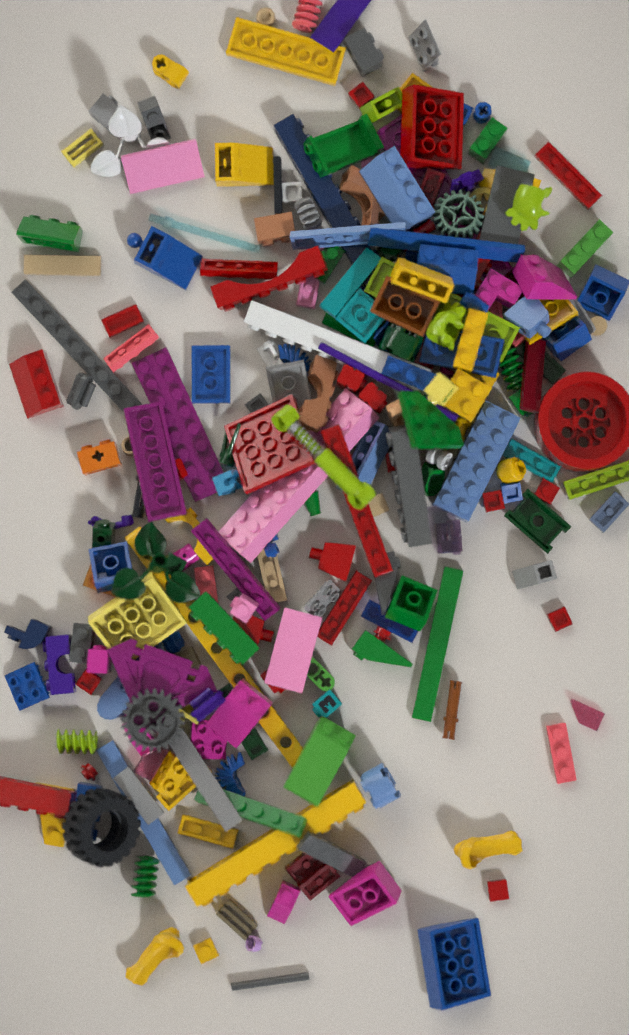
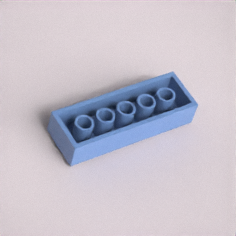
(476, 461)

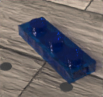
(373, 614)

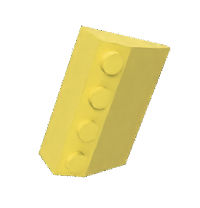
(142, 619)

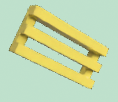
(87, 153)

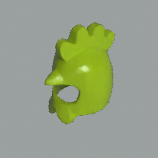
(528, 207)
(446, 325)

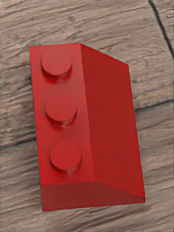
(36, 383)

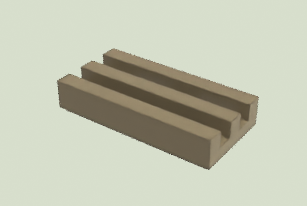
(248, 930)

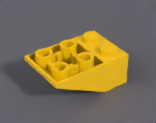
(243, 165)

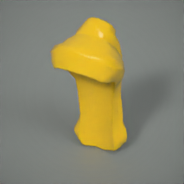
(477, 848)
(163, 946)

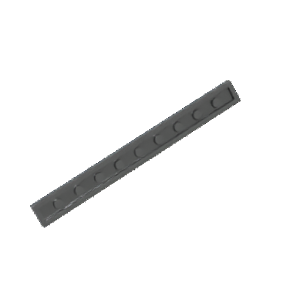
(75, 346)

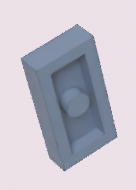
(609, 512)

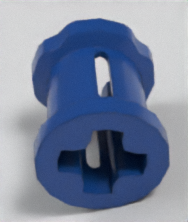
(479, 108)

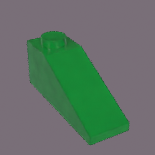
(375, 650)

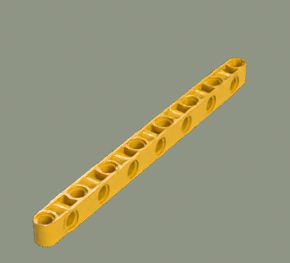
(272, 722)

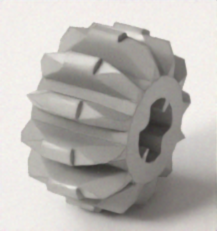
(308, 213)

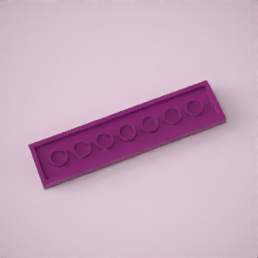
(187, 435)

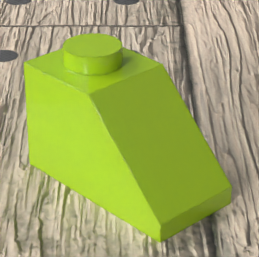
(383, 105)

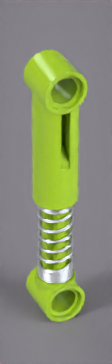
(358, 492)

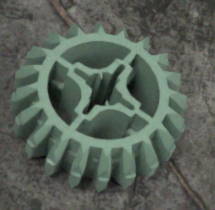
(465, 218)

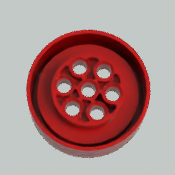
(599, 393)

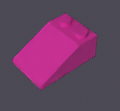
(542, 279)
(239, 713)
(366, 894)

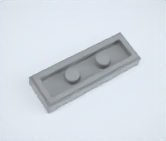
(137, 792)

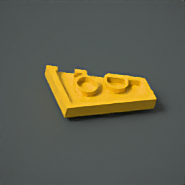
(52, 826)

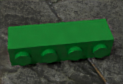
(222, 625)

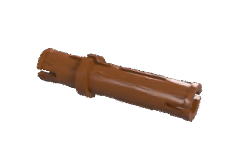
(452, 710)

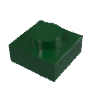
(175, 563)

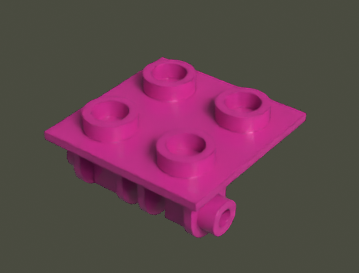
(207, 741)

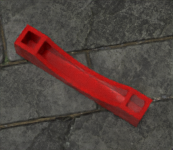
(307, 264)

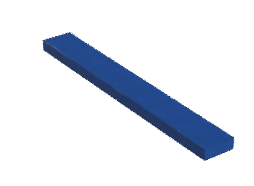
(412, 240)

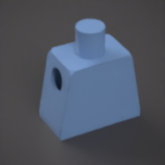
(530, 317)

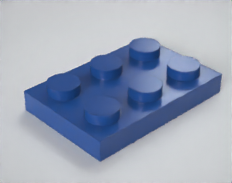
(211, 374)

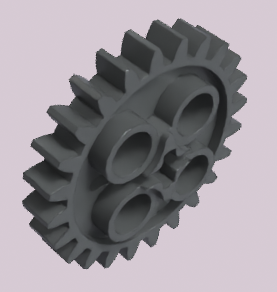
(141, 707)

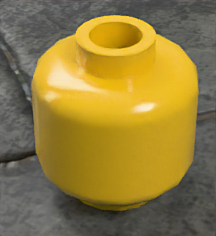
(511, 470)

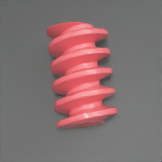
(305, 15)

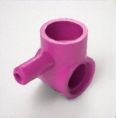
(188, 554)

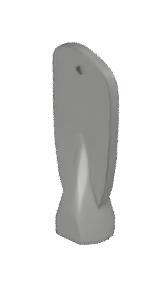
(583, 315)

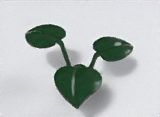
(152, 542)

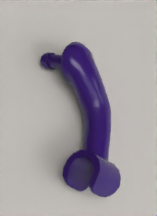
(126, 521)

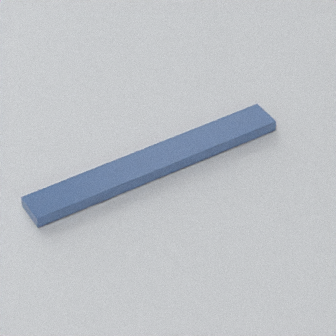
(155, 831)

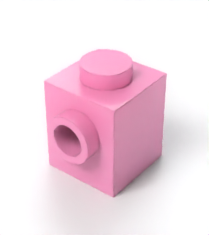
(243, 607)

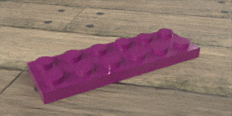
(154, 461)

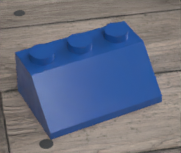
(453, 262)

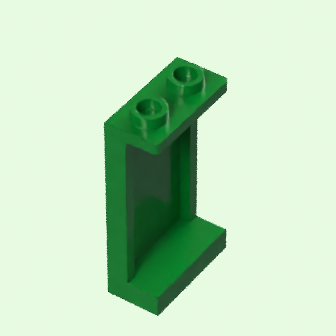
(343, 146)

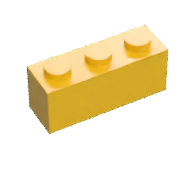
(422, 280)
(470, 340)

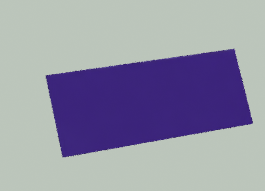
(338, 22)

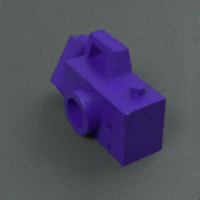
(467, 181)

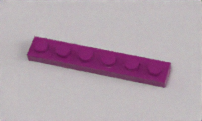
(235, 568)

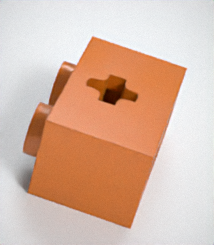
(91, 465)

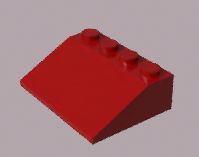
(432, 128)

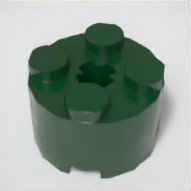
(400, 343)

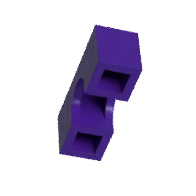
(58, 681)

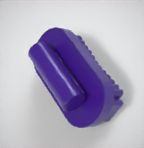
(206, 703)

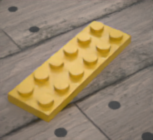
(284, 51)

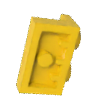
(168, 775)

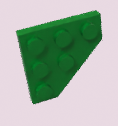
(427, 424)

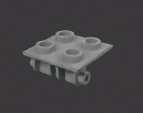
(425, 46)
(321, 600)

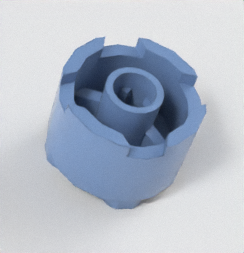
(380, 786)

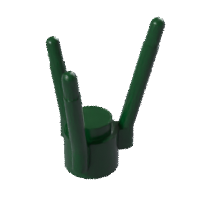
(226, 453)

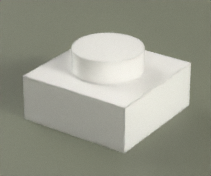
(291, 192)

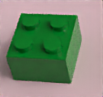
(411, 603)

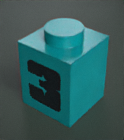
(326, 704)

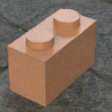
(274, 228)

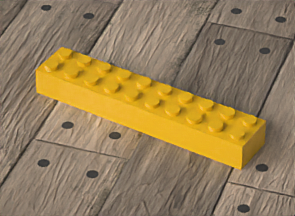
(273, 844)

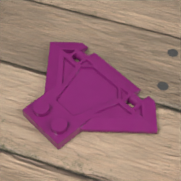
(159, 671)

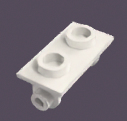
(270, 353)

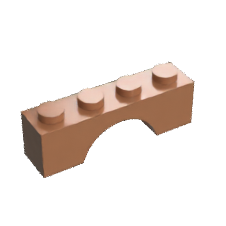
(321, 375)

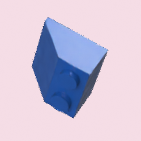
(603, 292)
(568, 338)
(107, 562)

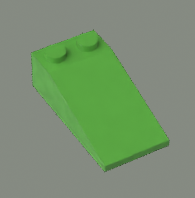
(319, 760)

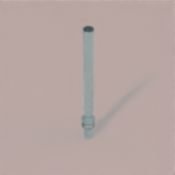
(168, 222)

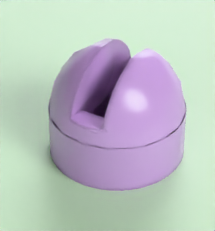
(249, 943)

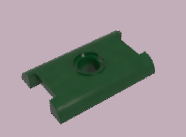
(523, 517)

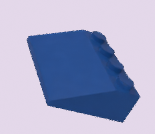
(454, 963)

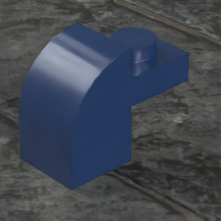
(32, 637)

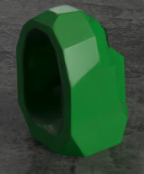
(432, 478)

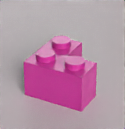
(498, 288)

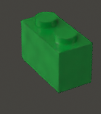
(487, 140)

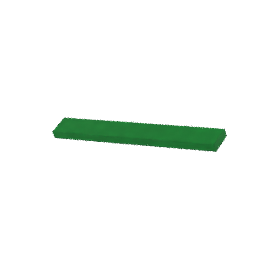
(437, 644)

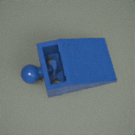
(168, 260)

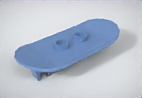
(115, 698)

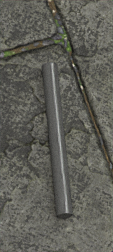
(270, 981)

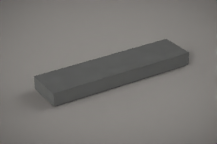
(331, 854)

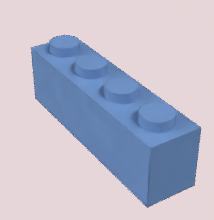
(370, 452)

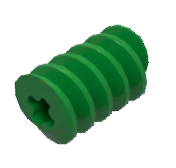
(511, 370)
(146, 876)

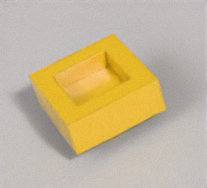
(206, 950)

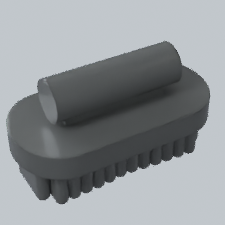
(81, 391)

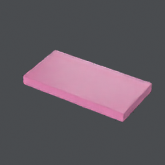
(162, 166)
(293, 650)

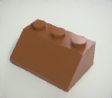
(405, 307)

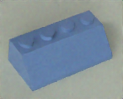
(397, 190)

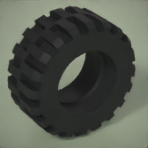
(121, 834)

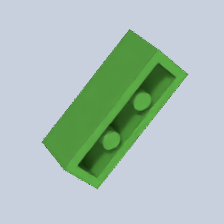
(585, 248)

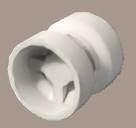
(441, 458)

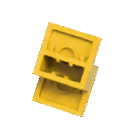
(471, 393)

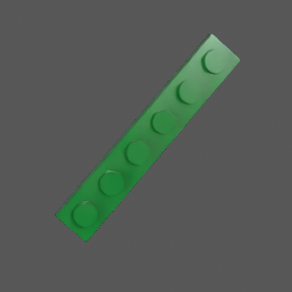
(263, 814)

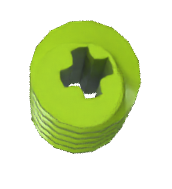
(76, 742)

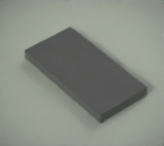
(496, 224)

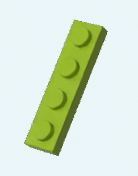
(597, 480)

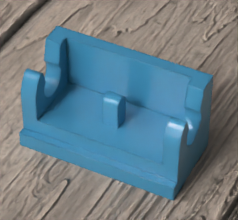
(227, 482)

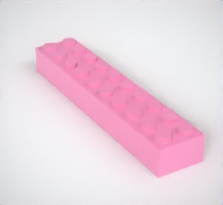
(276, 503)

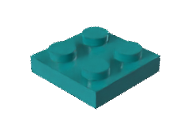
(358, 318)

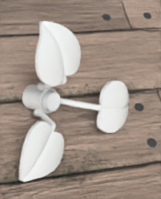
(127, 127)

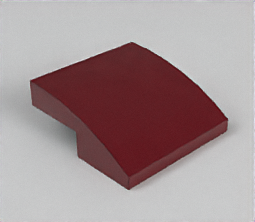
(311, 874)

